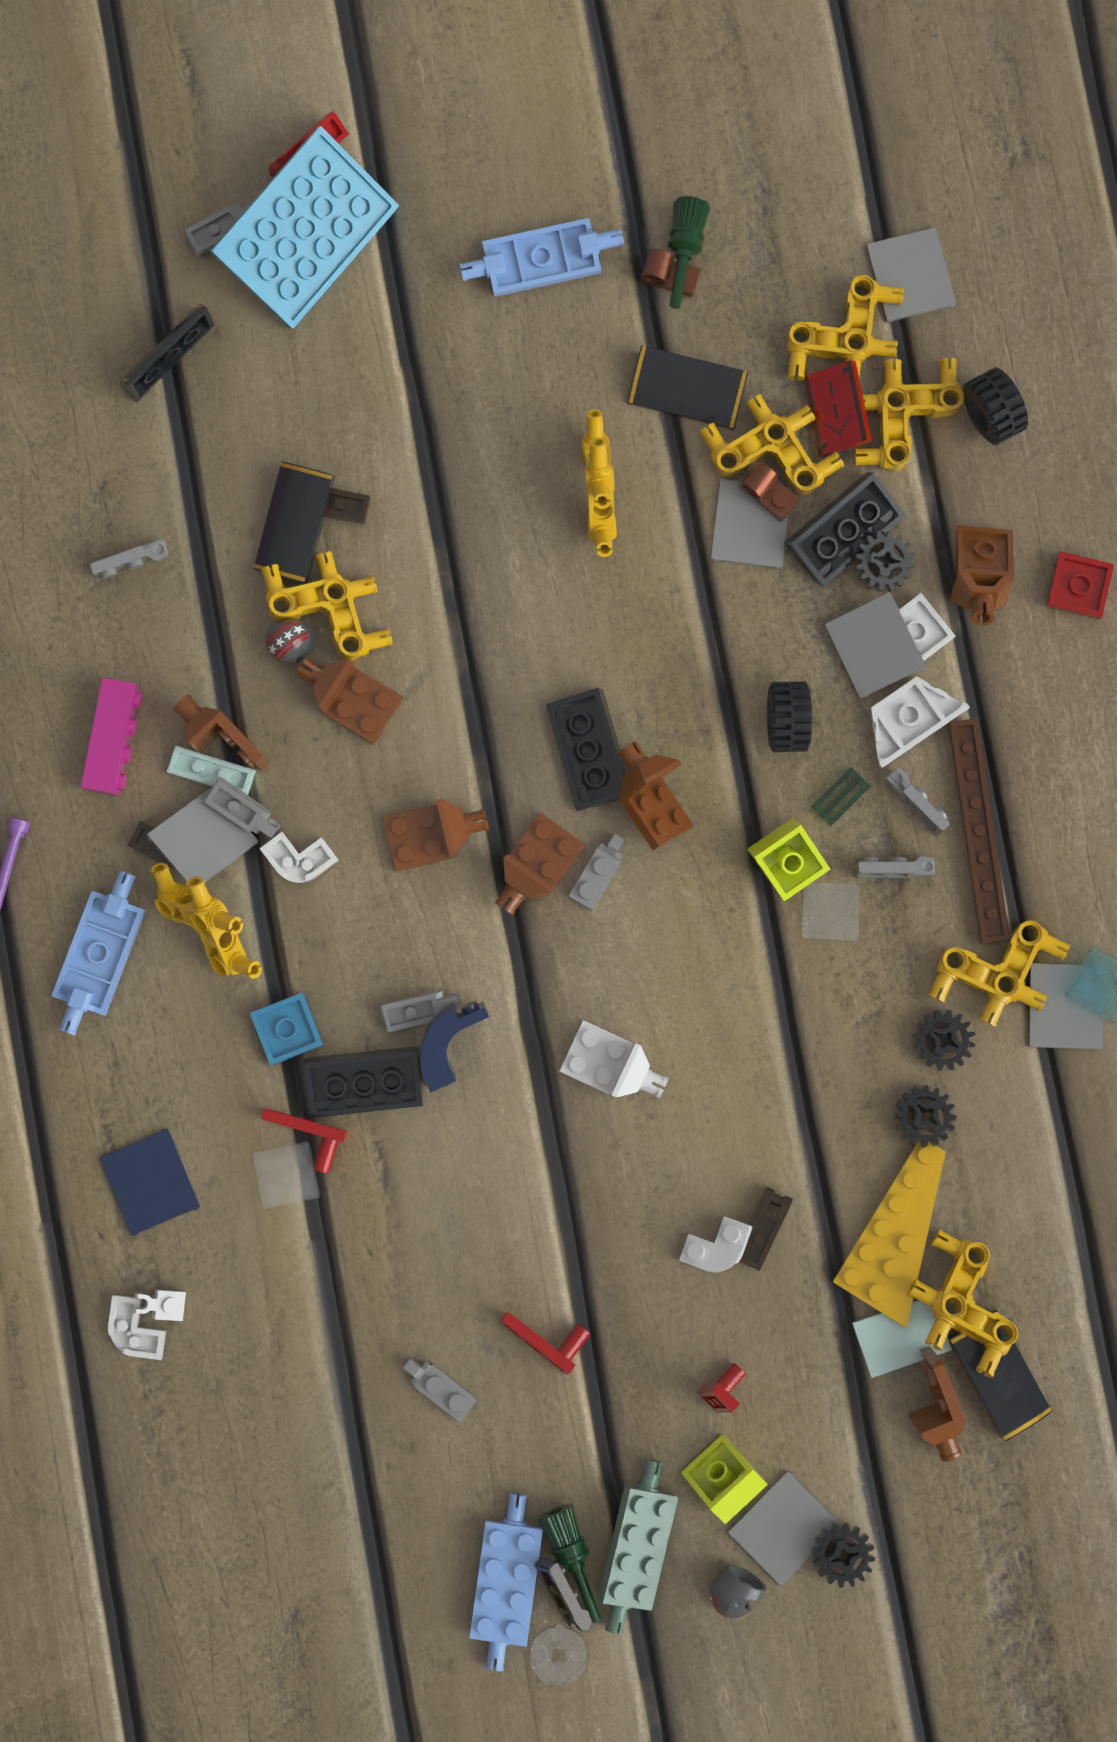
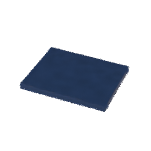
(149, 1182)

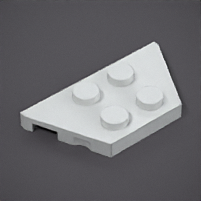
(910, 717)

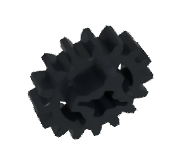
(950, 1029)
(933, 1124)
(854, 1551)

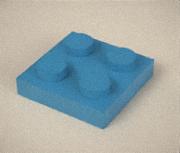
(286, 1029)

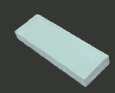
(208, 769)

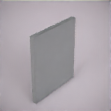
(919, 267)
(746, 530)
(875, 645)
(200, 840)
(1061, 1020)
(783, 1528)

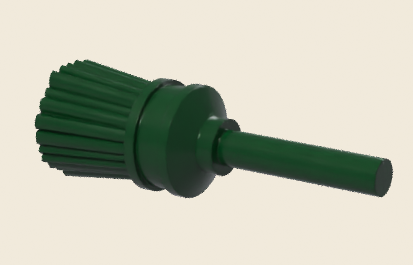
(686, 239)
(569, 1550)

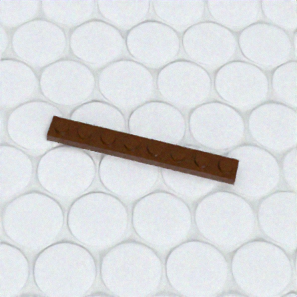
(979, 831)

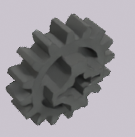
(887, 549)

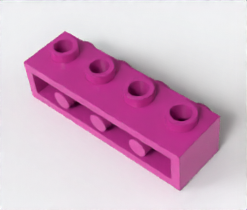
(111, 737)

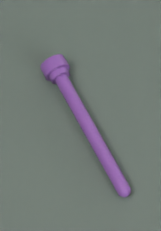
(17, 830)

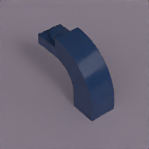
(433, 1052)

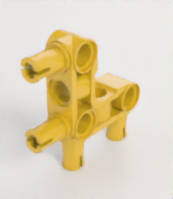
(833, 341)
(915, 401)
(758, 443)
(599, 484)
(314, 598)
(208, 917)
(1013, 966)
(968, 1317)

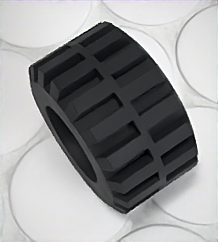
(995, 406)
(789, 716)

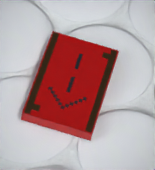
(838, 408)

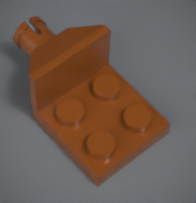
(983, 570)
(351, 697)
(207, 724)
(649, 798)
(430, 833)
(538, 862)
(943, 1419)

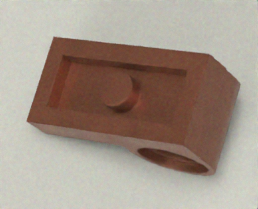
(660, 272)
(767, 491)

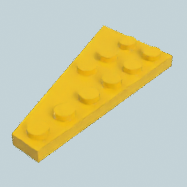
(894, 1241)

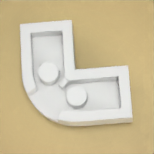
(298, 866)
(719, 1255)
(127, 1335)

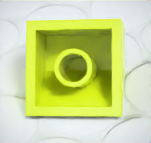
(788, 859)
(723, 1479)

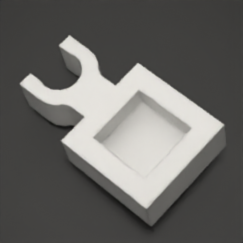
(165, 1304)

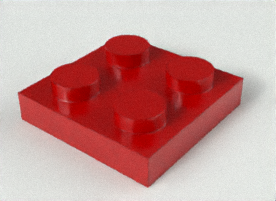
(1080, 585)

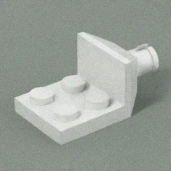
(610, 1063)

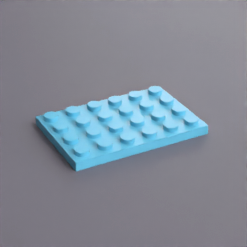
(304, 227)

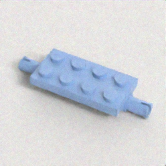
(541, 256)
(98, 953)
(506, 1582)

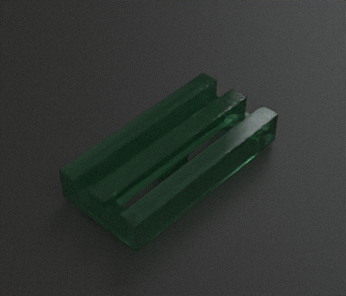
(824, 812)

